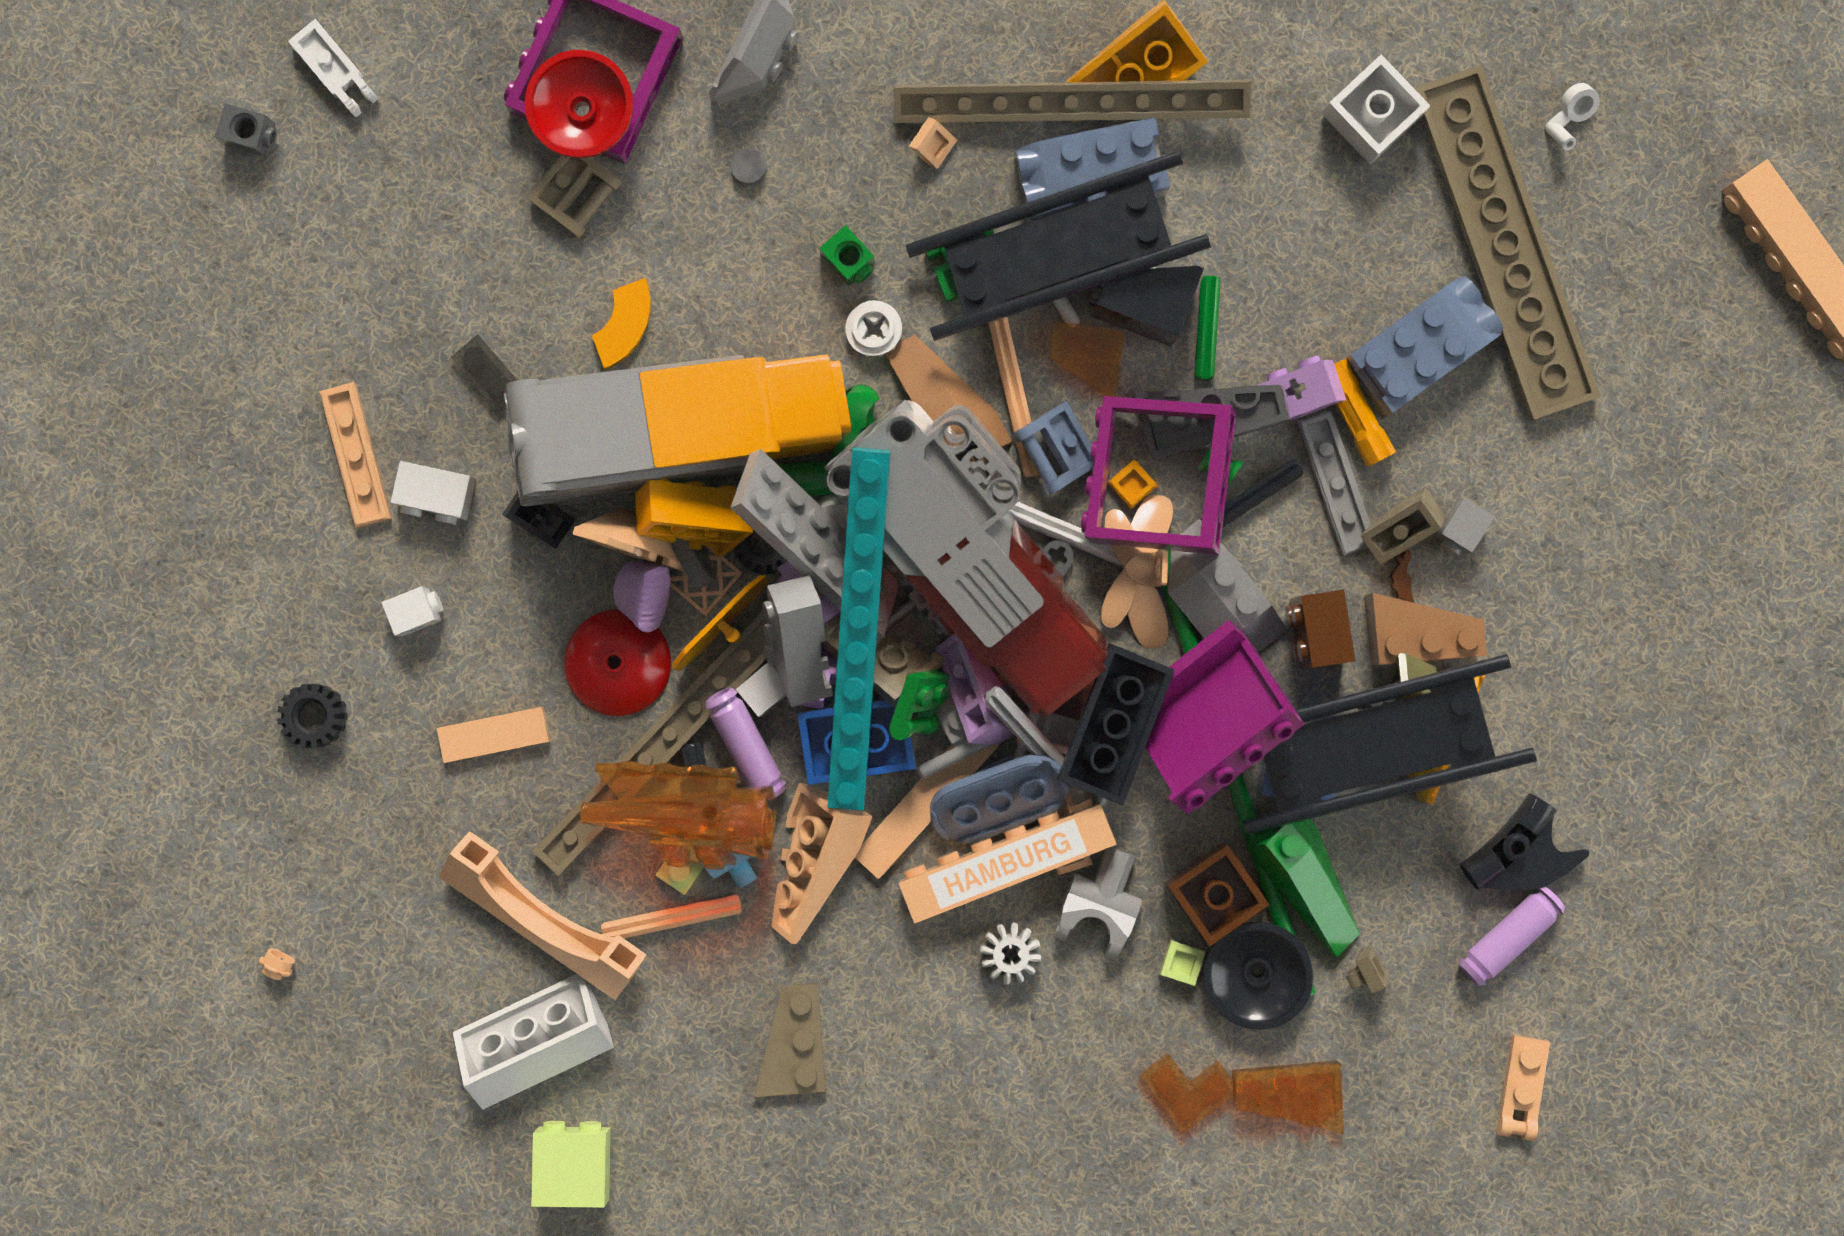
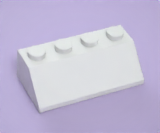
(531, 1041)

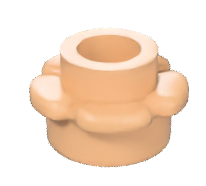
(274, 966)

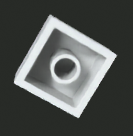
(1375, 109)

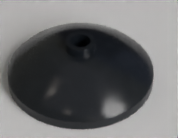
(1260, 999)

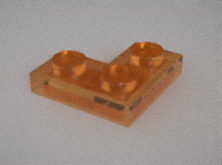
(1184, 1099)

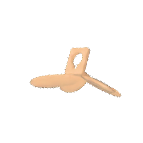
(1135, 586)

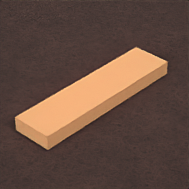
(355, 455)

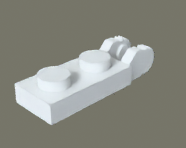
(330, 64)

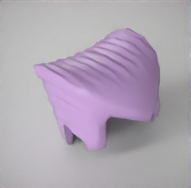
(643, 593)

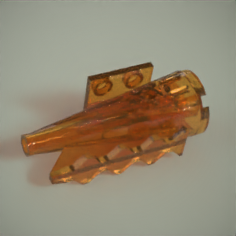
(687, 812)

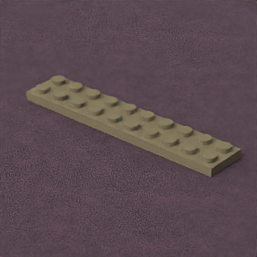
(1506, 243)

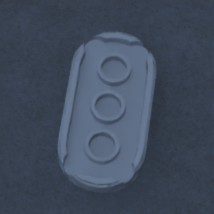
(998, 799)

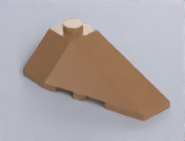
(938, 387)

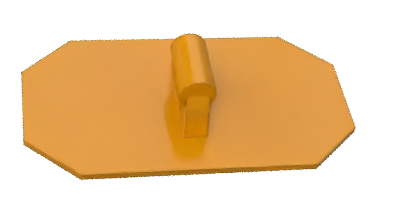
(720, 623)

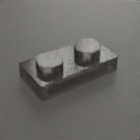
(484, 370)

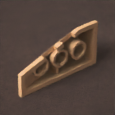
(619, 533)
(819, 855)

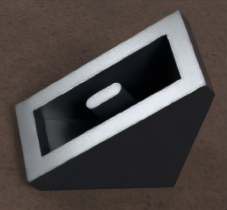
(541, 520)

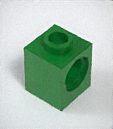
(845, 241)

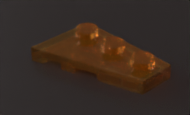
(1293, 1092)

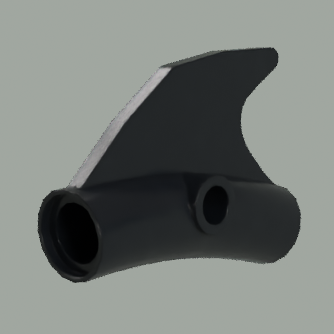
(1535, 859)

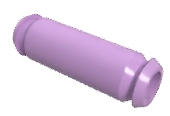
(744, 741)
(1511, 936)

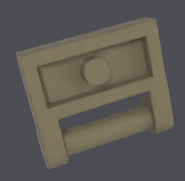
(564, 184)

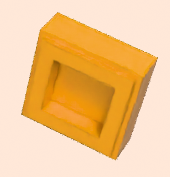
(1132, 484)

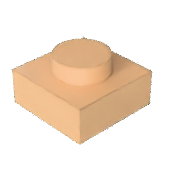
(933, 143)

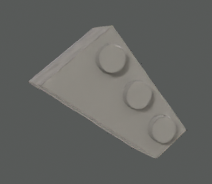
(795, 639)

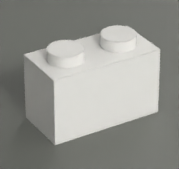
(433, 491)

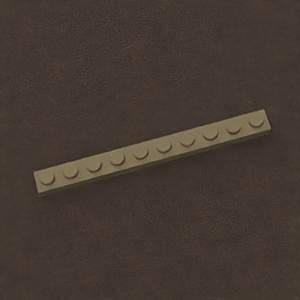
(1072, 101)
(661, 740)

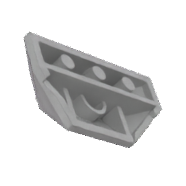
(756, 51)
(1219, 590)

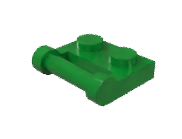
(923, 694)

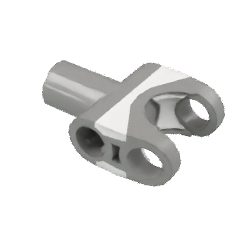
(1103, 900)

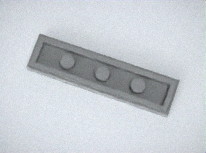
(1335, 481)

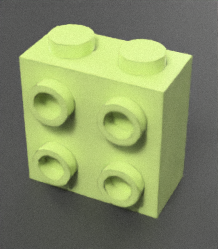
(571, 1165)

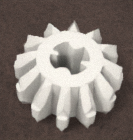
(1022, 951)

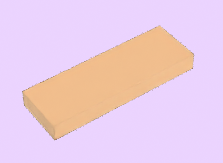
(493, 734)

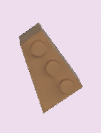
(1420, 631)

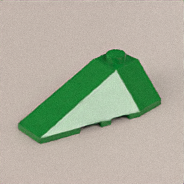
(1304, 874)

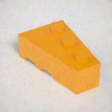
(691, 514)

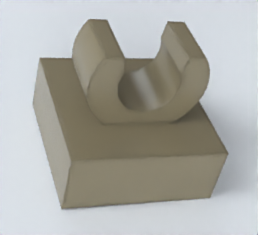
(1368, 971)

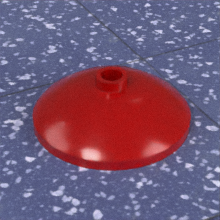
(575, 81)
(635, 682)

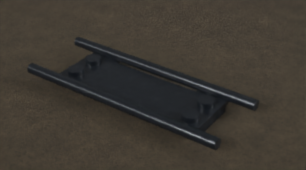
(1058, 251)
(1384, 745)

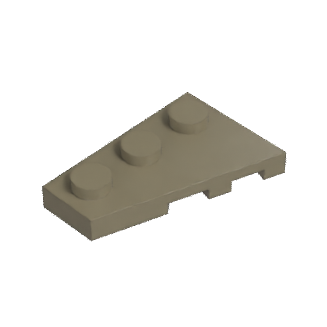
(892, 661)
(795, 1045)

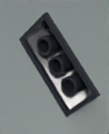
(1115, 725)

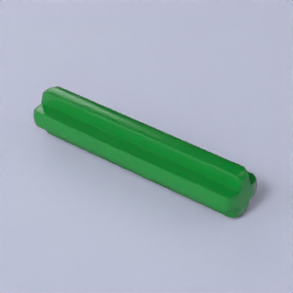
(1207, 328)

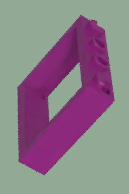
(647, 88)
(1217, 479)

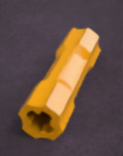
(1367, 433)

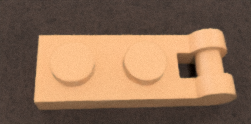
(1523, 1087)

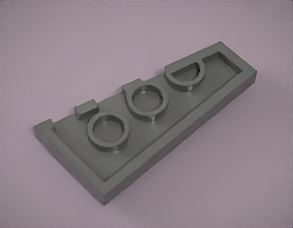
(1255, 408)

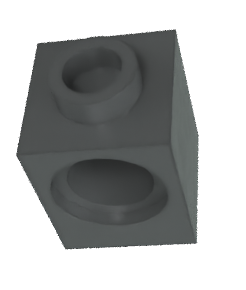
(233, 123)

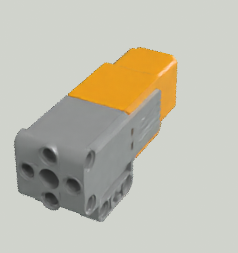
(669, 421)

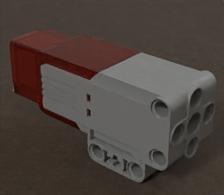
(971, 557)

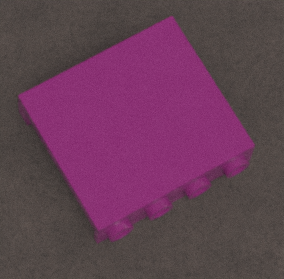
(1218, 717)

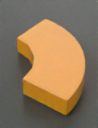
(626, 325)

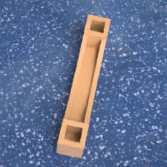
(483, 878)

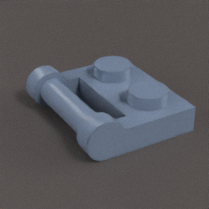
(1065, 441)

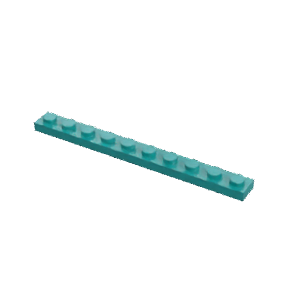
(858, 627)

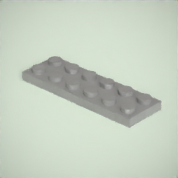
(801, 531)

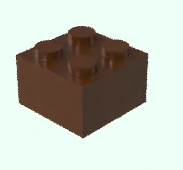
(1320, 629)
(1216, 894)

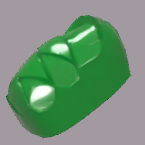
(861, 408)

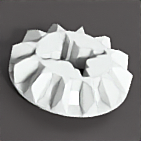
(873, 313)

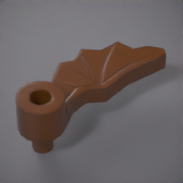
(1401, 579)

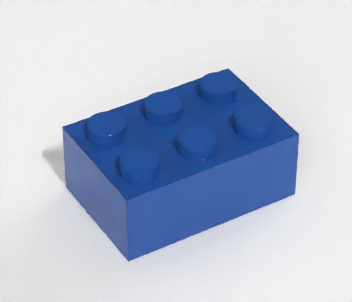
(884, 754)

